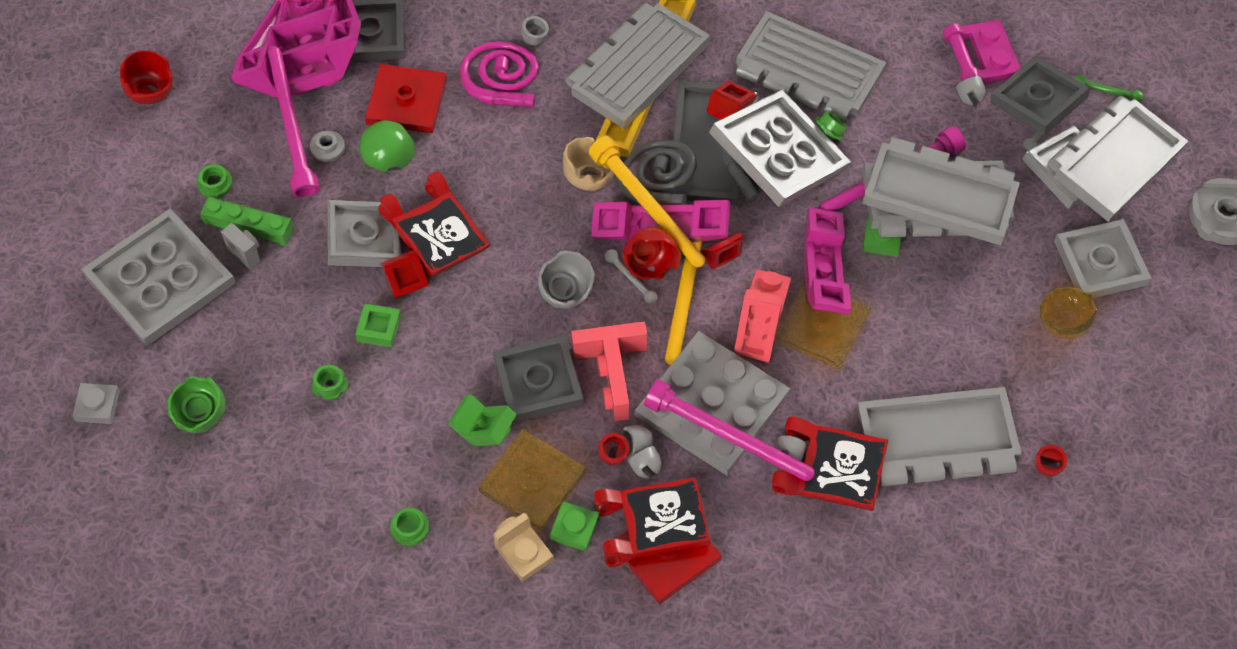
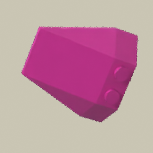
(313, 40)

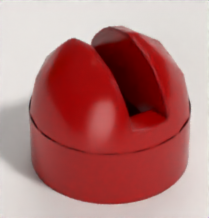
(620, 453)
(1054, 454)

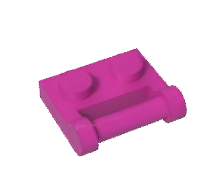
(991, 49)

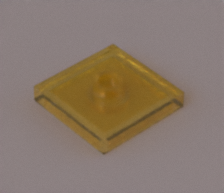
(821, 333)
(532, 479)

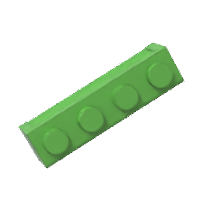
(257, 222)

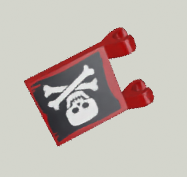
(437, 230)
(843, 463)
(657, 519)

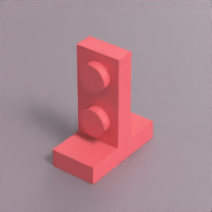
(761, 315)
(608, 345)

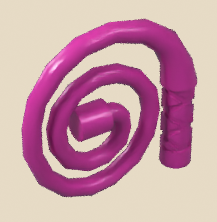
(501, 67)

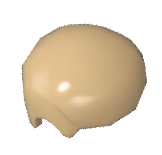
(577, 161)

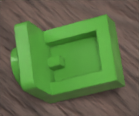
(482, 424)

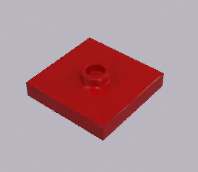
(406, 97)
(671, 571)

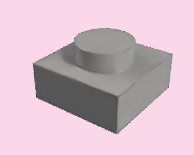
(241, 245)
(96, 403)

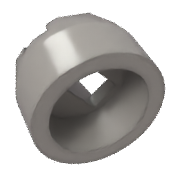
(537, 23)
(971, 85)
(638, 438)
(792, 445)
(644, 458)

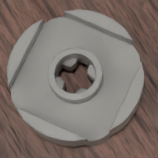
(1206, 215)

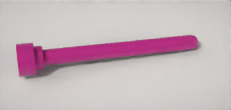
(948, 141)
(303, 179)
(664, 399)

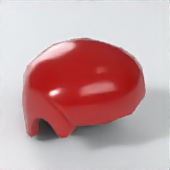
(146, 69)
(648, 249)

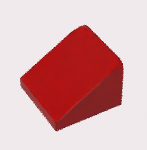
(729, 99)
(723, 250)

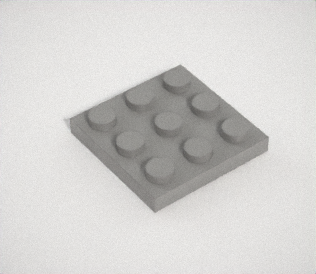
(779, 147)
(158, 276)
(723, 387)

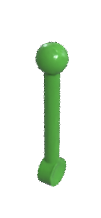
(1136, 94)

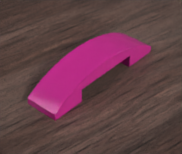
(699, 222)
(824, 261)

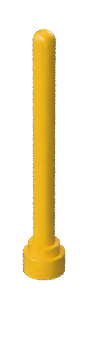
(606, 153)
(681, 309)

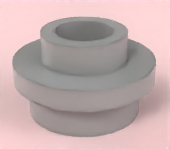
(327, 153)

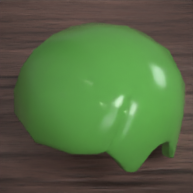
(386, 146)
(196, 398)

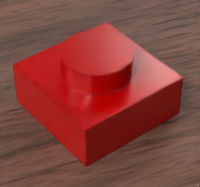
(404, 274)

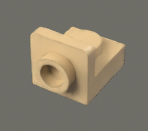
(521, 547)

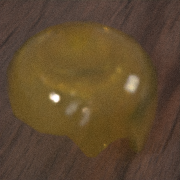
(1071, 307)

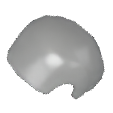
(564, 271)

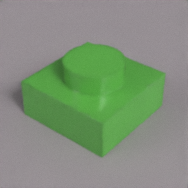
(880, 245)
(378, 325)
(574, 526)

